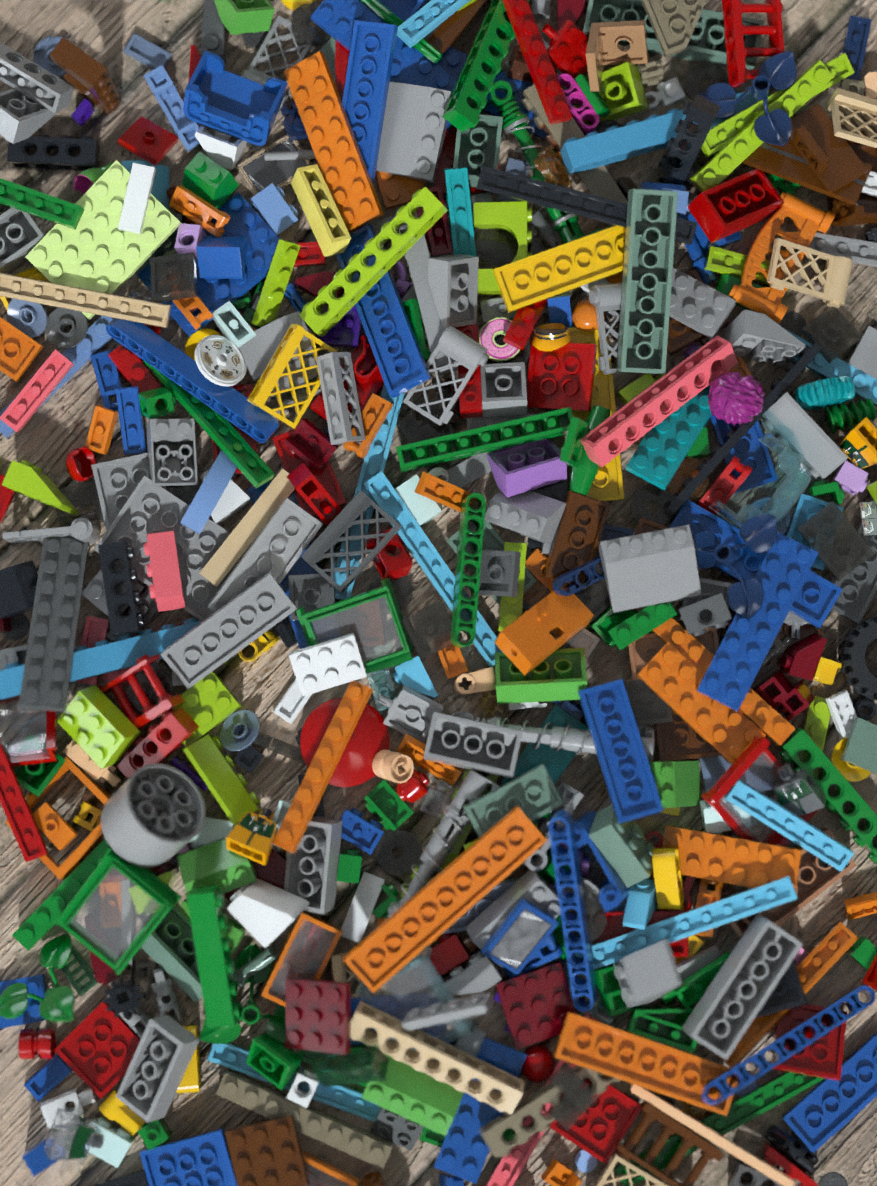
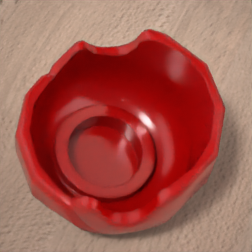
(79, 463)
(538, 1063)

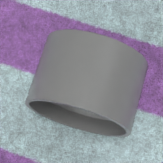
(144, 830)

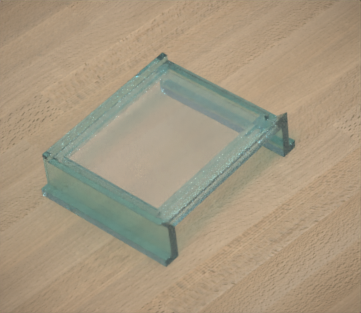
(416, 987)

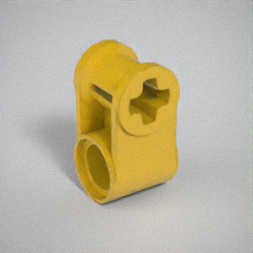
(261, 646)

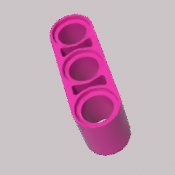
(575, 95)

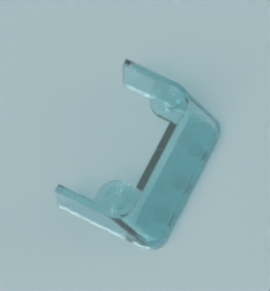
(785, 495)

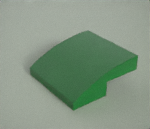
(610, 991)

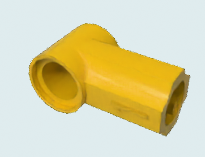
(121, 1113)

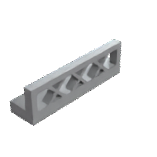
(337, 398)

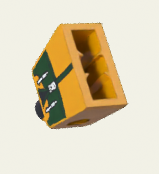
(861, 444)
(253, 836)

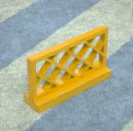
(275, 369)

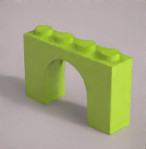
(507, 216)

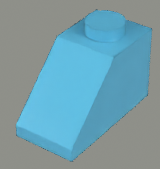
(415, 677)
(640, 904)

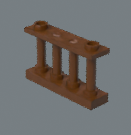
(669, 1126)

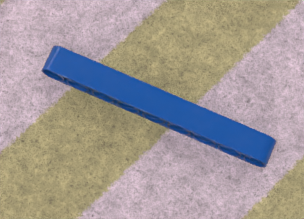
(186, 374)
(570, 921)
(796, 1037)

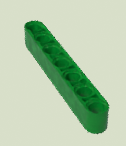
(474, 561)

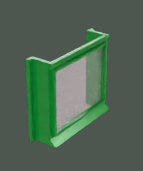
(373, 620)
(117, 910)

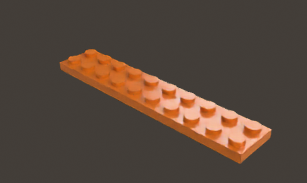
(444, 899)

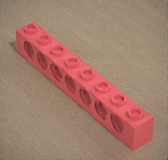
(659, 401)

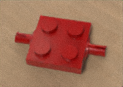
(567, 48)

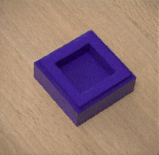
(83, 112)

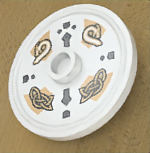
(220, 360)

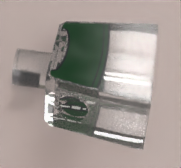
(71, 1137)

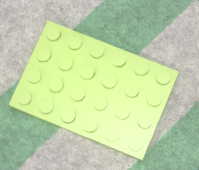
(97, 252)

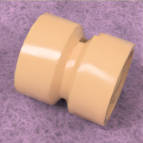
(392, 766)

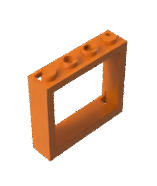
(95, 837)

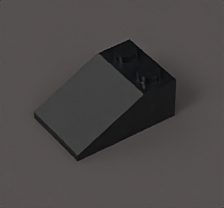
(17, 589)

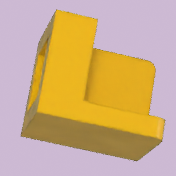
(826, 671)

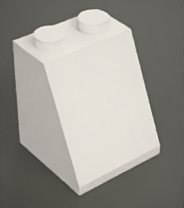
(265, 909)

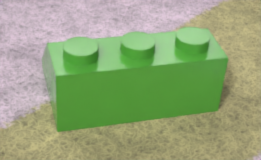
(215, 866)

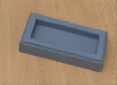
(147, 52)

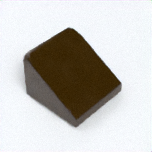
(626, 184)

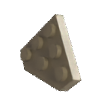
(673, 22)

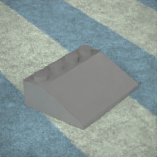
(413, 131)
(650, 568)

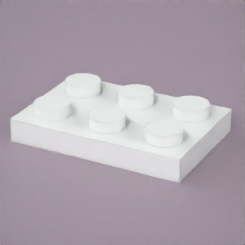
(327, 664)

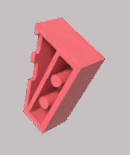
(164, 571)

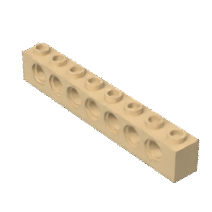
(448, 1057)

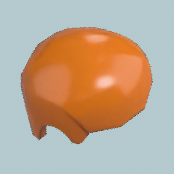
(585, 316)

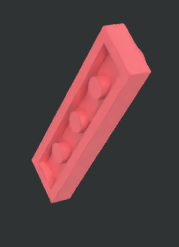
(36, 391)

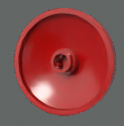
(365, 742)

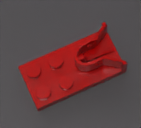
(367, 378)

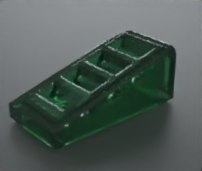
(81, 990)

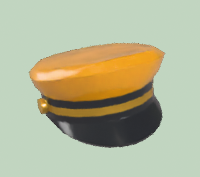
(550, 336)

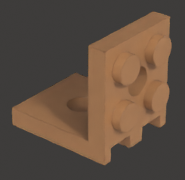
(604, 47)

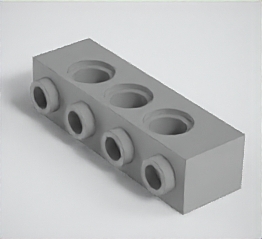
(34, 80)

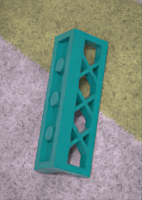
(460, 211)

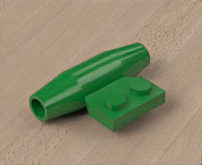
(574, 454)

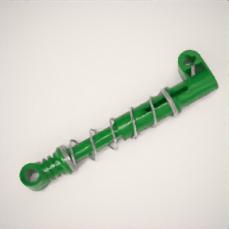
(516, 123)

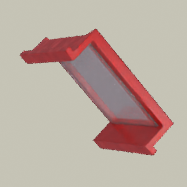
(27, 733)
(759, 770)

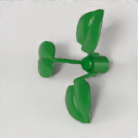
(58, 1001)
(251, 1011)

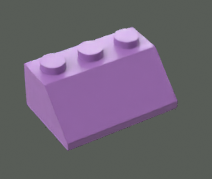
(527, 467)

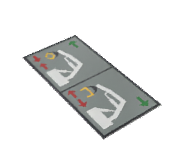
(868, 518)

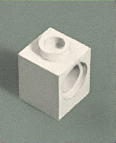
(301, 1097)

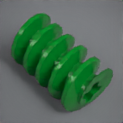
(849, 414)

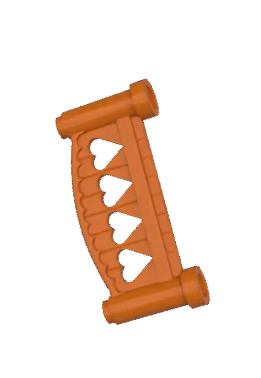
(807, 220)

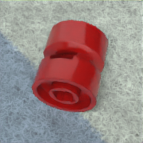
(37, 1043)

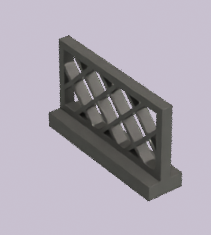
(335, 532)

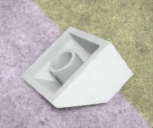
(220, 146)

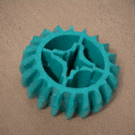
(825, 393)

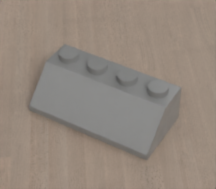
(803, 436)
(472, 745)
(314, 866)

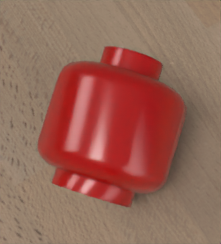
(414, 788)

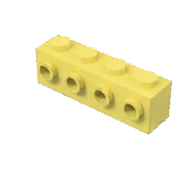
(320, 210)

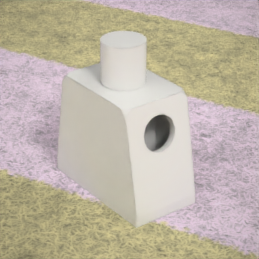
(230, 501)
(50, 1106)

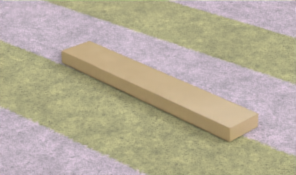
(247, 529)

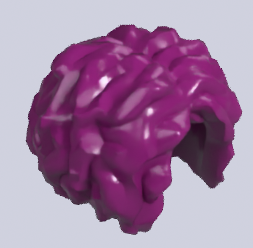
(735, 398)

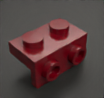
(310, 445)

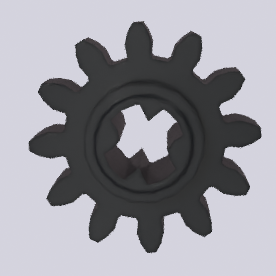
(121, 989)

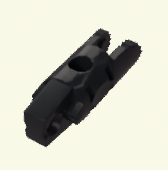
(792, 1149)

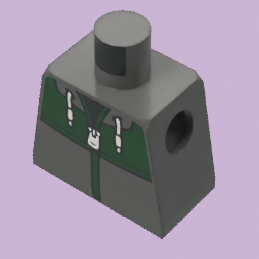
(798, 791)

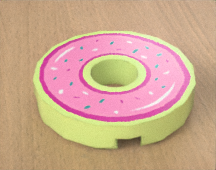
(487, 335)

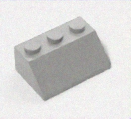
(526, 514)

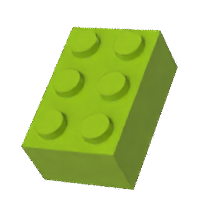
(208, 704)
(98, 726)

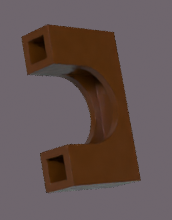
(86, 75)

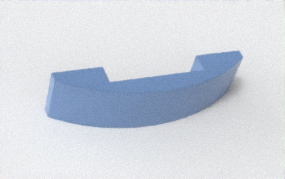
(172, 106)
(209, 493)

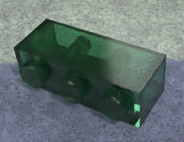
(358, 1066)

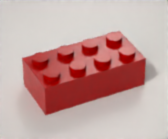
(735, 205)

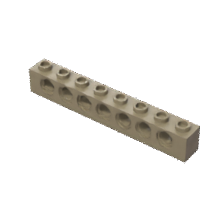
(532, 1106)

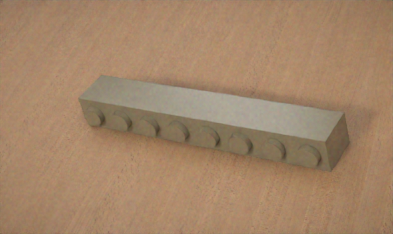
(593, 181)
(307, 1120)

